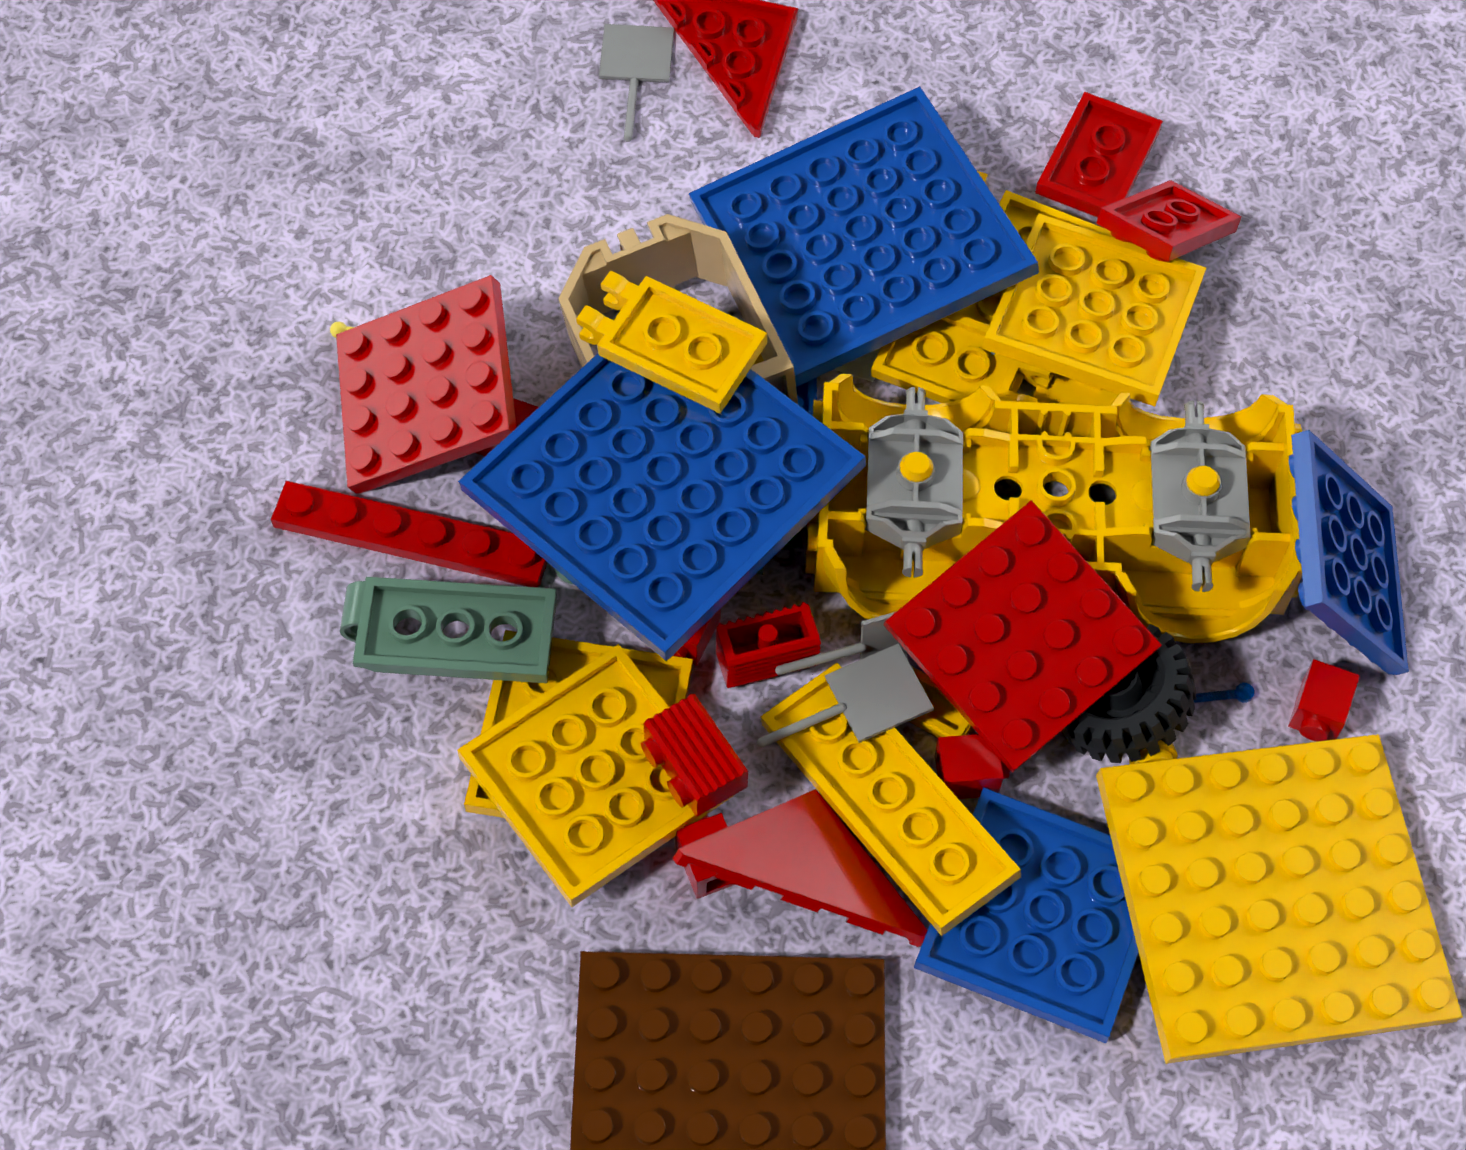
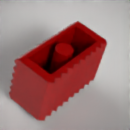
(759, 644)
(694, 756)

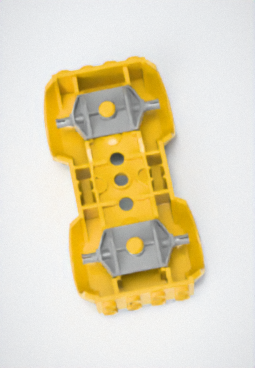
(1187, 544)

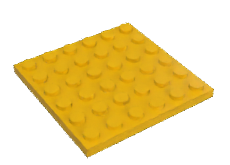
(1275, 898)

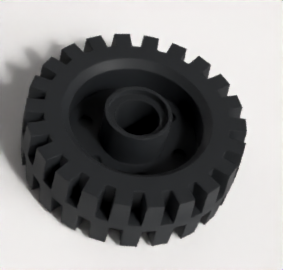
(1148, 709)

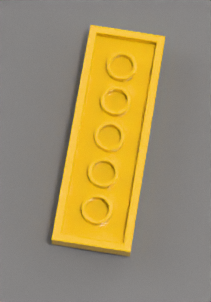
(896, 809)

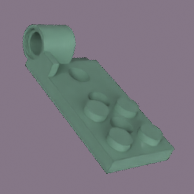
(379, 604)

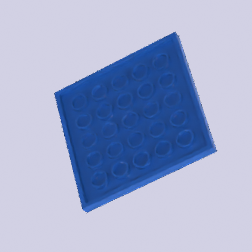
(866, 233)
(659, 497)

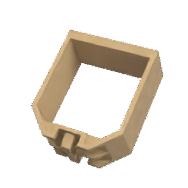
(672, 256)

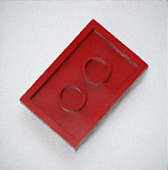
(1098, 155)
(1168, 221)

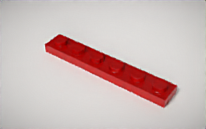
(407, 534)

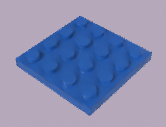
(1347, 554)
(1055, 936)

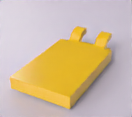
(673, 339)
(952, 365)

